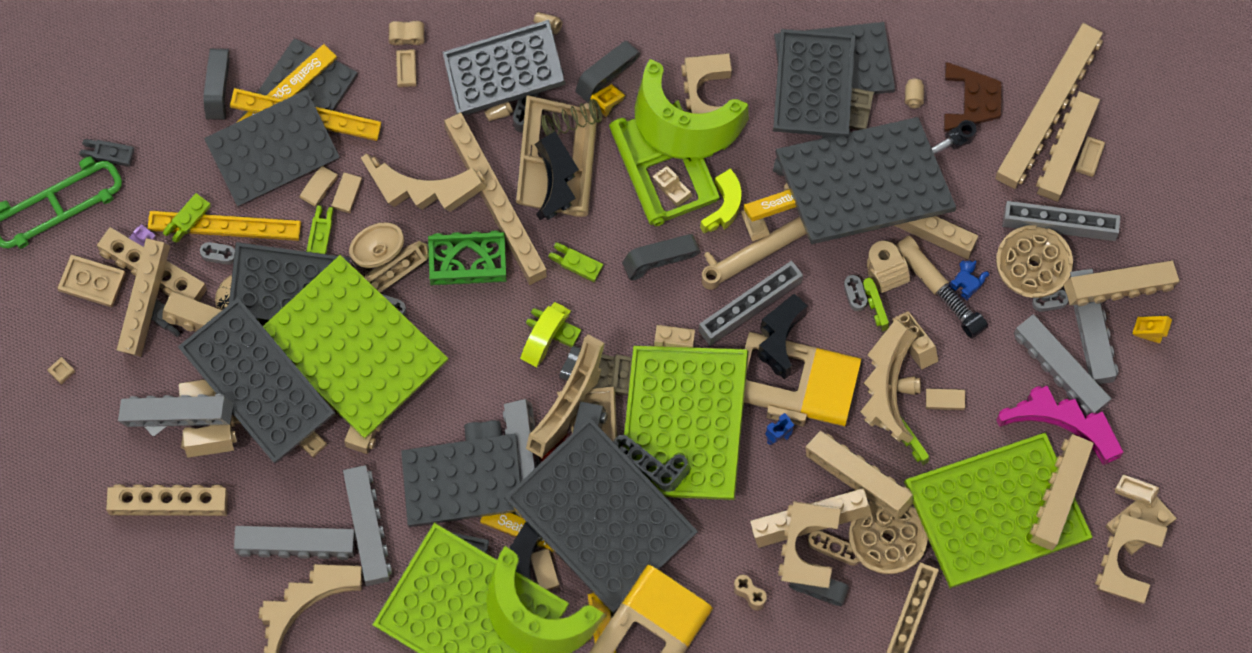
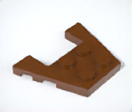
(981, 97)

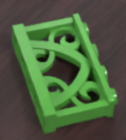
(474, 275)

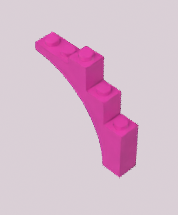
(1067, 416)

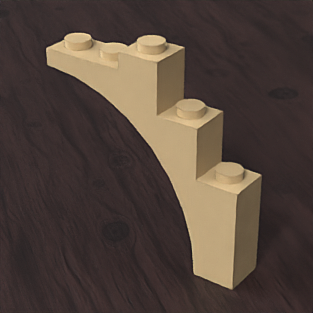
(582, 379)
(882, 383)
(300, 596)

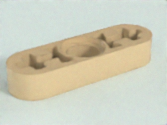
(819, 547)

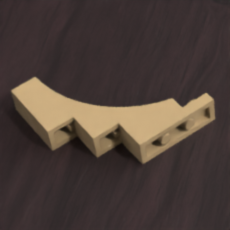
(449, 191)

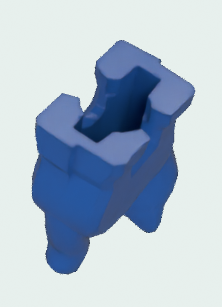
(969, 282)
(780, 429)

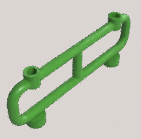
(88, 167)

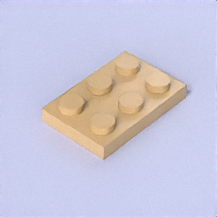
(91, 281)
(1155, 514)

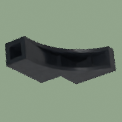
(559, 170)
(777, 327)
(524, 546)

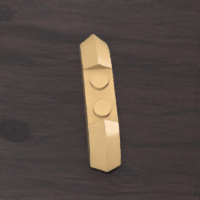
(403, 263)

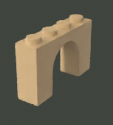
(700, 70)
(211, 438)
(795, 568)
(1112, 579)

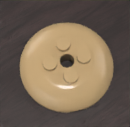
(1036, 245)
(888, 556)

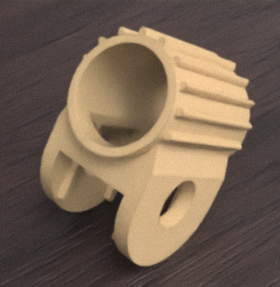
(891, 270)

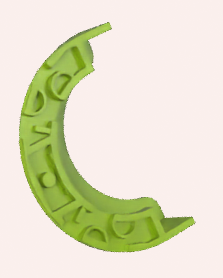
(680, 132)
(525, 630)

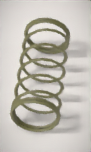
(591, 102)

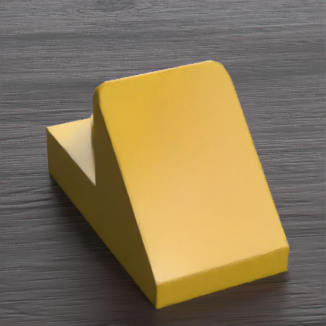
(608, 98)
(1152, 327)

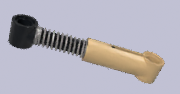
(971, 322)

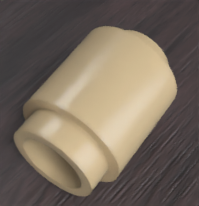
(914, 93)

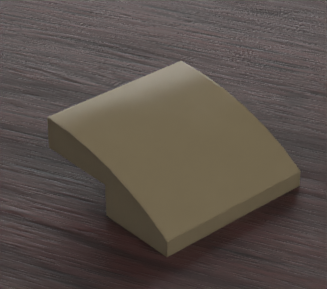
(860, 108)
(615, 373)

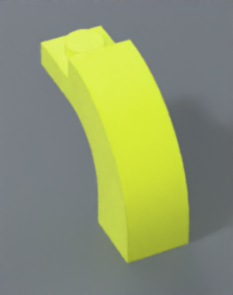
(730, 189)
(543, 333)

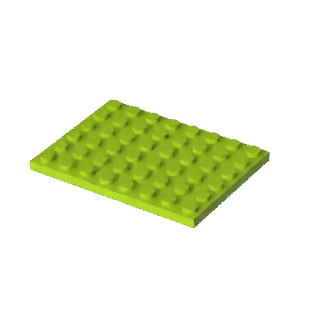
(354, 346)
(689, 407)
(985, 507)
(443, 599)

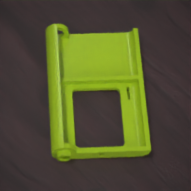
(640, 155)

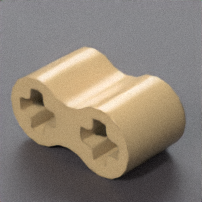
(406, 33)
(750, 592)

